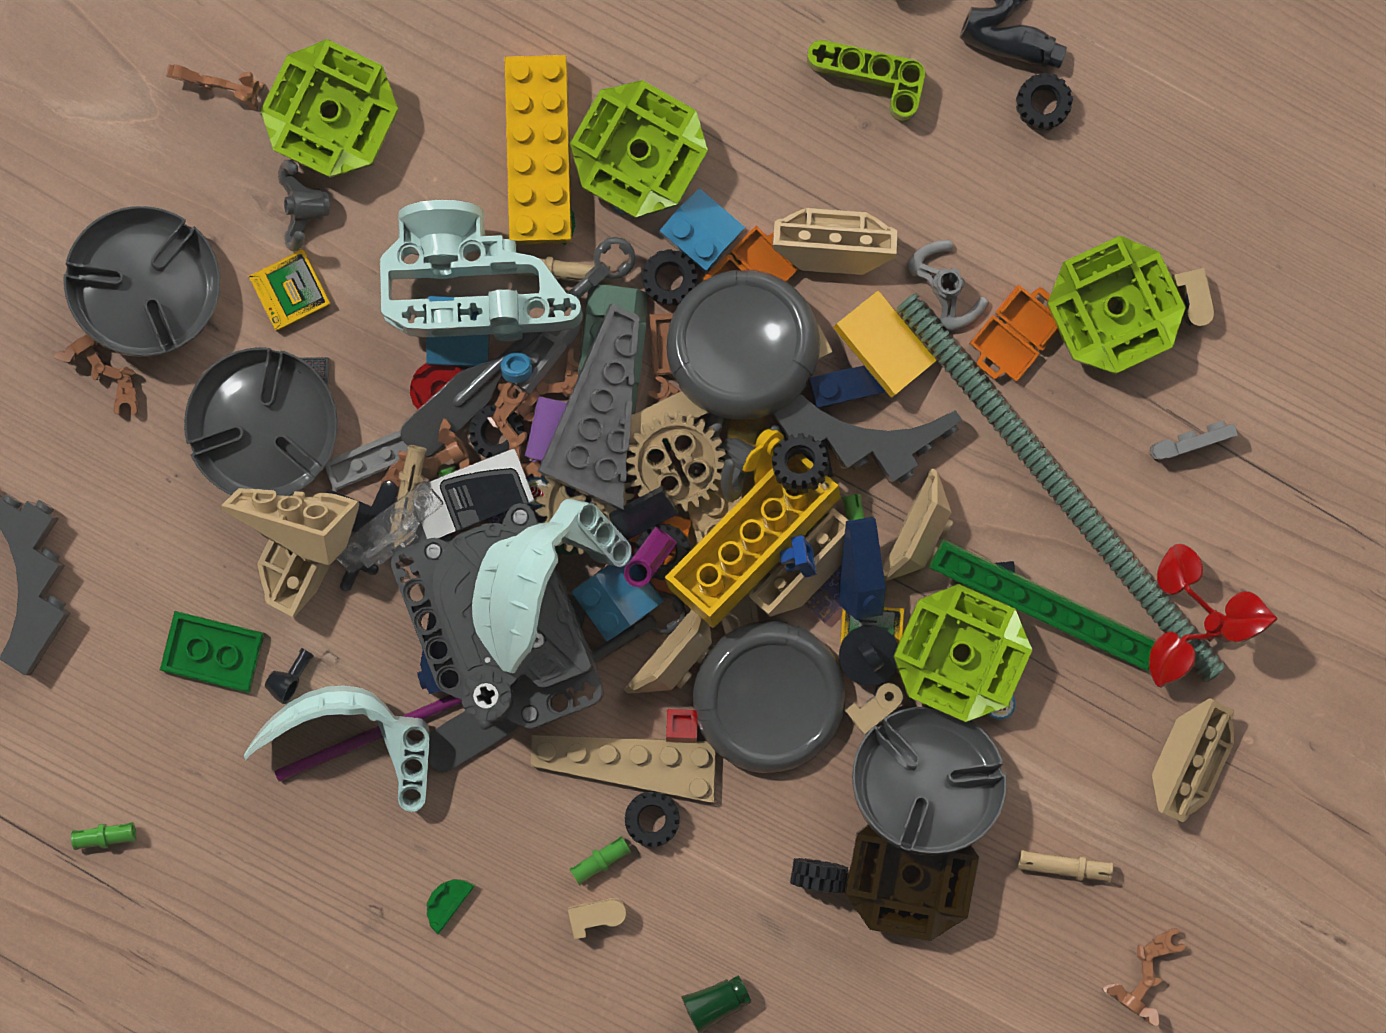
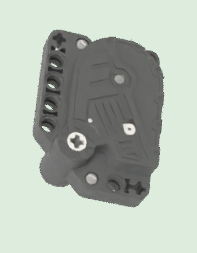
(559, 654)

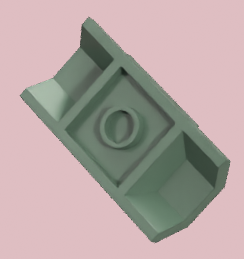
(597, 303)

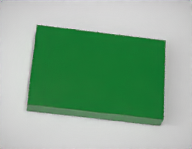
(212, 651)

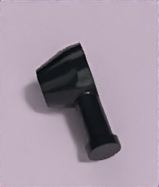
(284, 684)

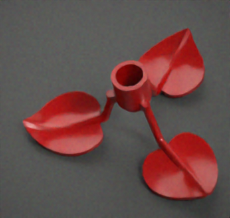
(1244, 618)

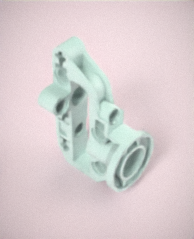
(442, 237)

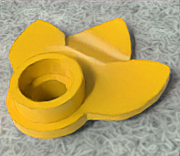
(760, 458)

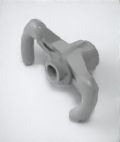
(918, 269)

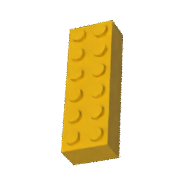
(538, 149)
(748, 543)

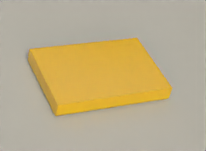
(884, 343)

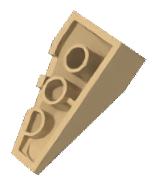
(305, 525)

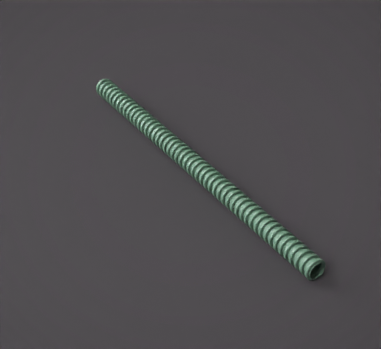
(1055, 481)

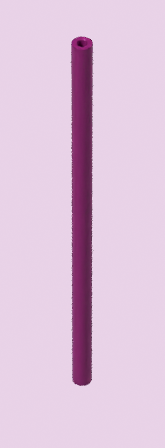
(360, 740)

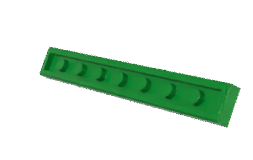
(1042, 604)

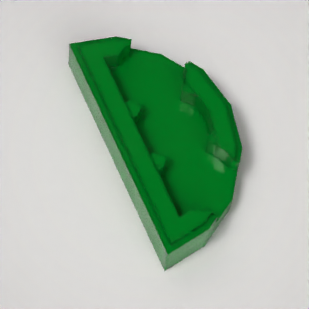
(445, 902)

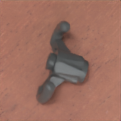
(300, 204)
(735, 457)

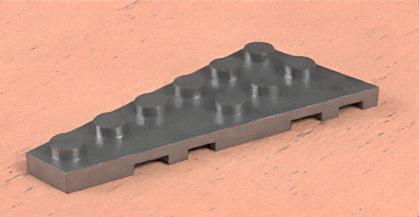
(594, 428)

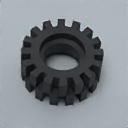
(478, 427)
(819, 875)

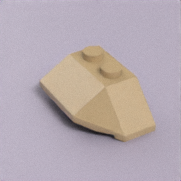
(834, 241)
(920, 530)
(289, 578)
(784, 590)
(674, 657)
(1193, 759)

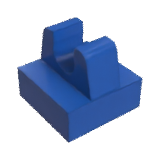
(799, 557)

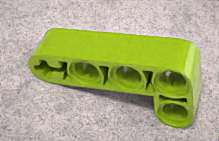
(865, 73)

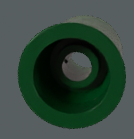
(716, 1002)

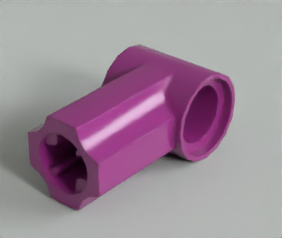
(650, 555)

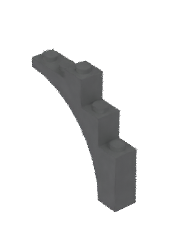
(851, 443)
(37, 616)

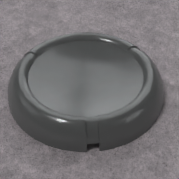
(141, 281)
(743, 344)
(261, 422)
(769, 696)
(928, 781)

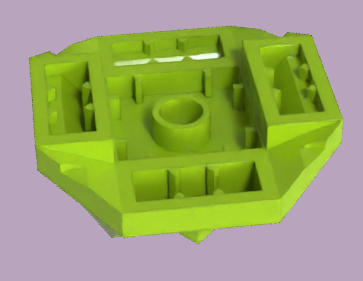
(322, 77)
(632, 116)
(1148, 299)
(994, 661)

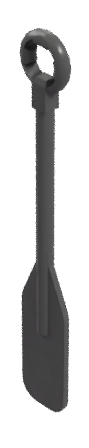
(474, 386)
(467, 736)

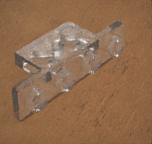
(390, 528)

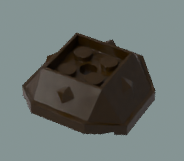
(909, 908)

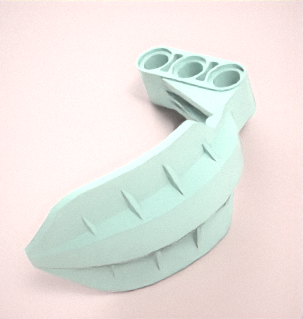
(518, 570)
(354, 701)

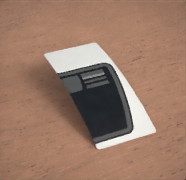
(477, 493)

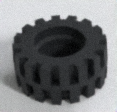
(1053, 84)
(664, 258)
(795, 446)
(682, 548)
(644, 837)

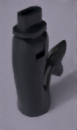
(1014, 42)

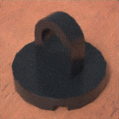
(868, 655)

